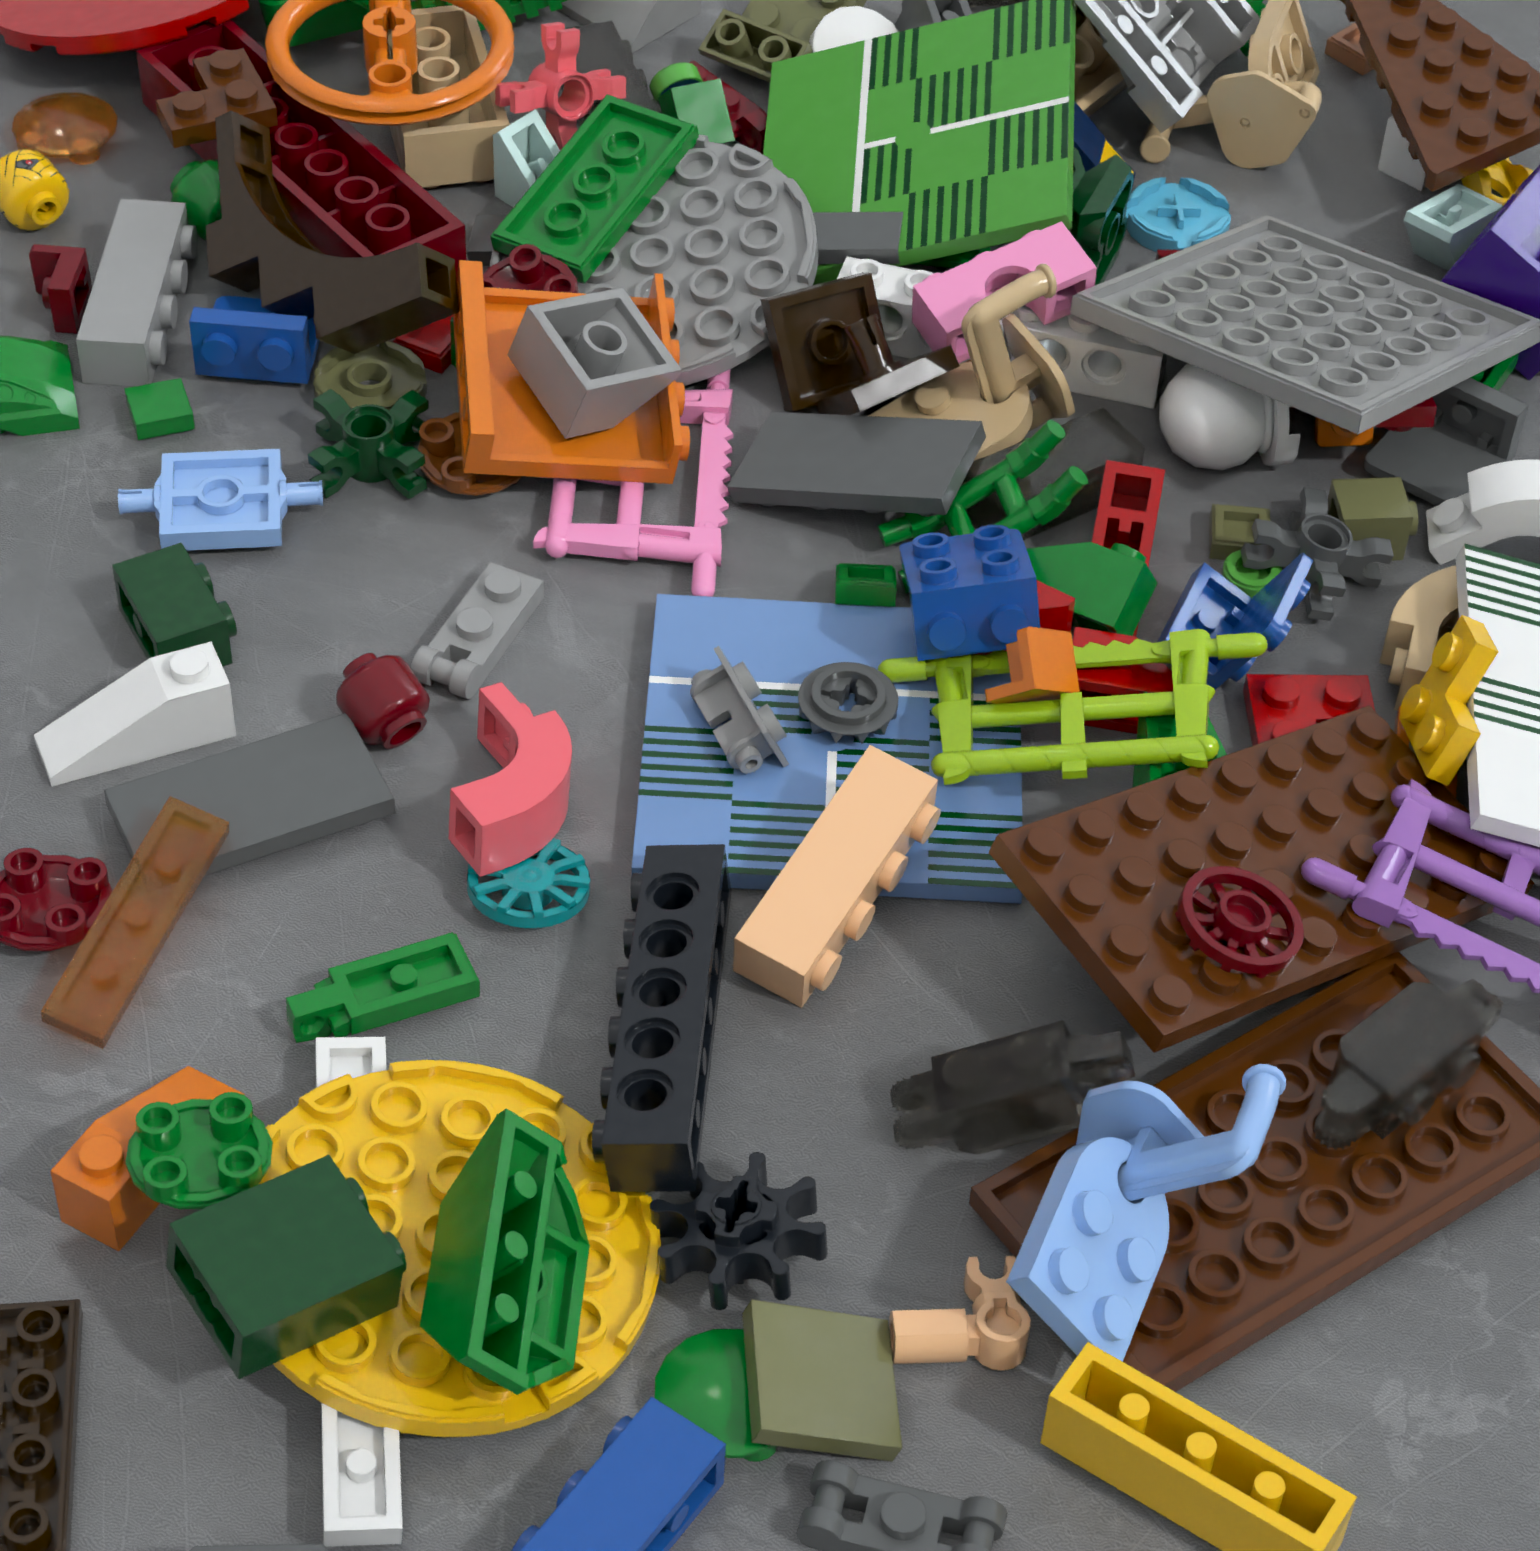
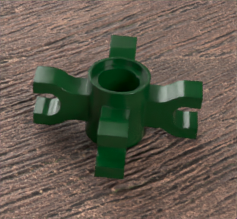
(369, 443)

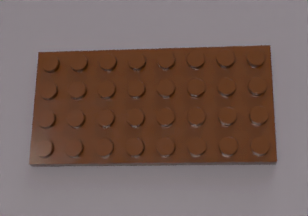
(1117, 865)
(1304, 1215)

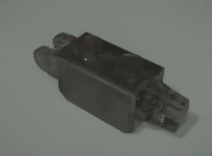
(1403, 1059)
(1008, 1088)

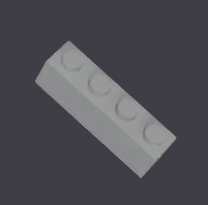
(136, 293)

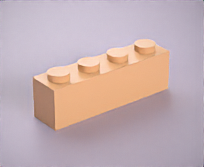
(836, 876)

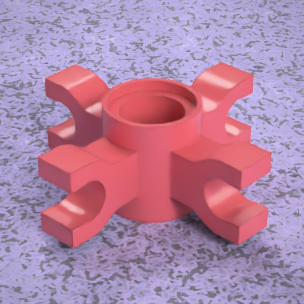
(546, 79)

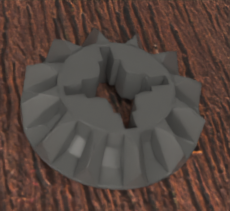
(831, 685)

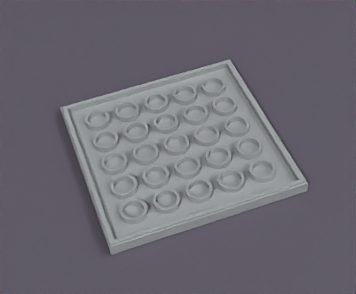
(1309, 322)

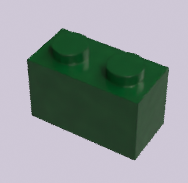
(172, 603)

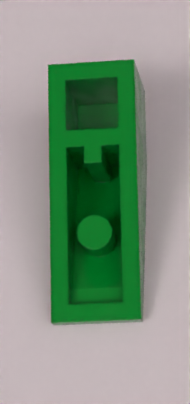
(1107, 583)

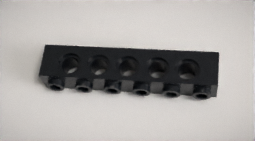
(666, 1021)

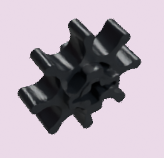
(739, 1231)

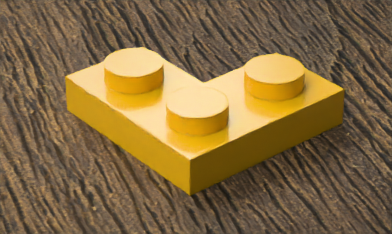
(1436, 709)

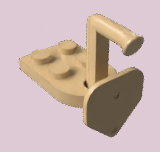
(1261, 110)
(990, 384)

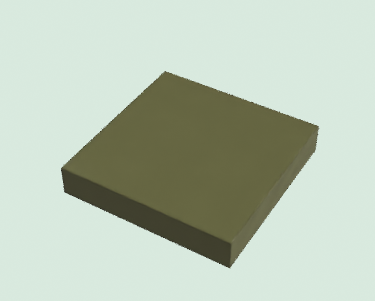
(821, 1381)

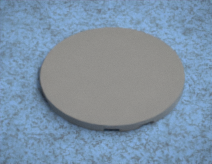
(723, 239)

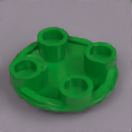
(198, 1150)
(709, 1387)

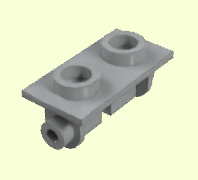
(751, 731)

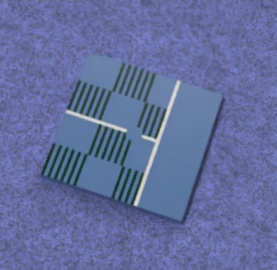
(763, 816)

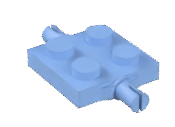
(221, 499)

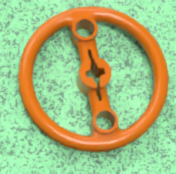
(390, 81)

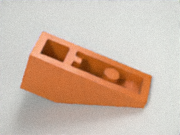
(92, 1177)

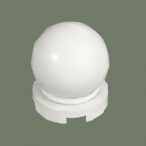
(1223, 423)

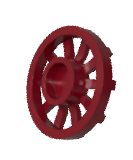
(1240, 920)

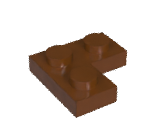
(226, 84)

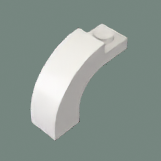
(1499, 505)

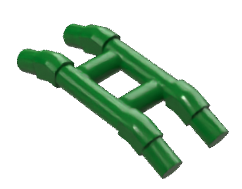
(1002, 480)

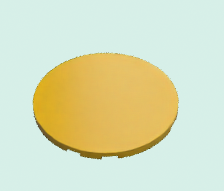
(405, 1144)

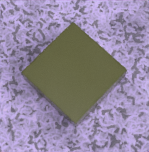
(1231, 528)

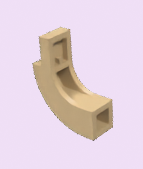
(1417, 625)

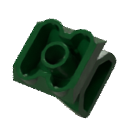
(1100, 210)

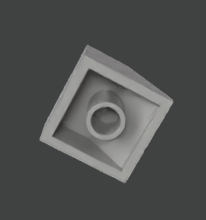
(591, 360)

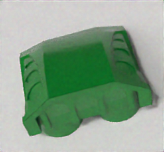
(36, 387)

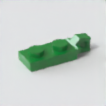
(384, 989)

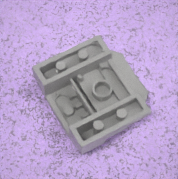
(1169, 47)

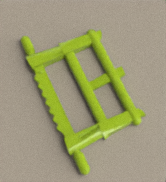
(1189, 701)

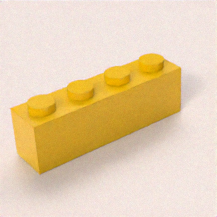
(1189, 1461)

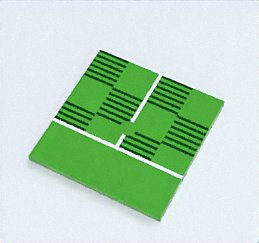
(939, 122)

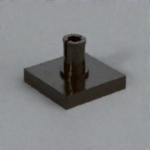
(808, 337)
(881, 373)

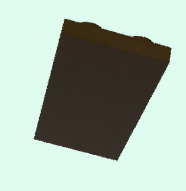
(38, 1422)

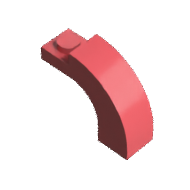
(525, 803)

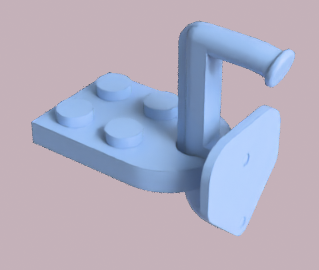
(1107, 1210)

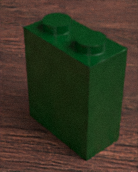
(285, 1265)

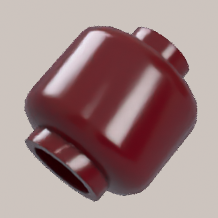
(383, 700)

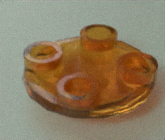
(65, 126)

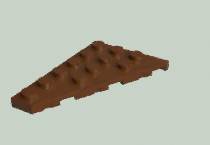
(1449, 85)

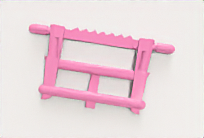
(629, 537)

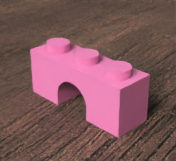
(946, 297)

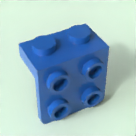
(252, 342)
(969, 591)
(1222, 608)

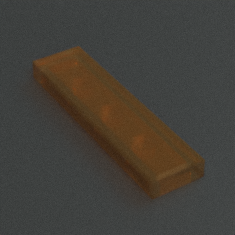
(135, 922)

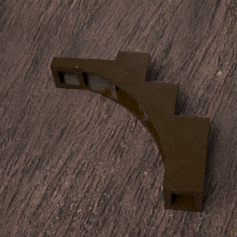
(350, 298)

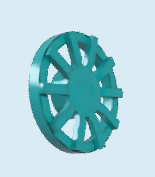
(533, 886)

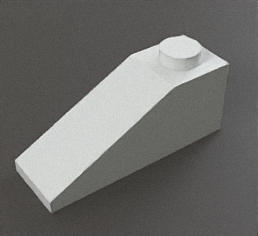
(144, 715)

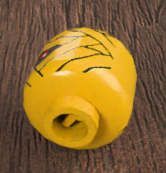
(30, 188)

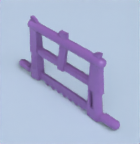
(1383, 890)

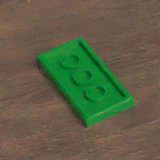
(597, 185)

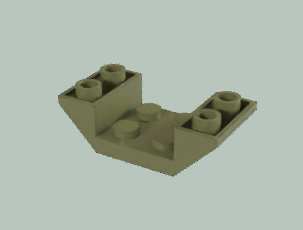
(767, 33)

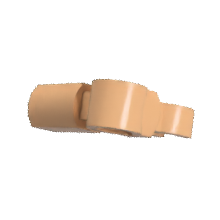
(993, 1334)

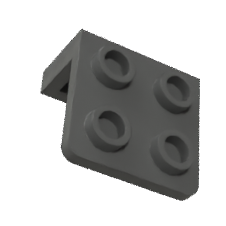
(1470, 431)

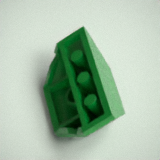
(509, 1260)

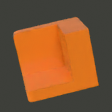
(1039, 667)

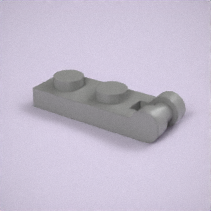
(479, 630)

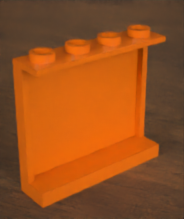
(509, 428)

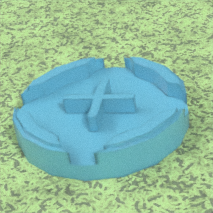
(1176, 214)

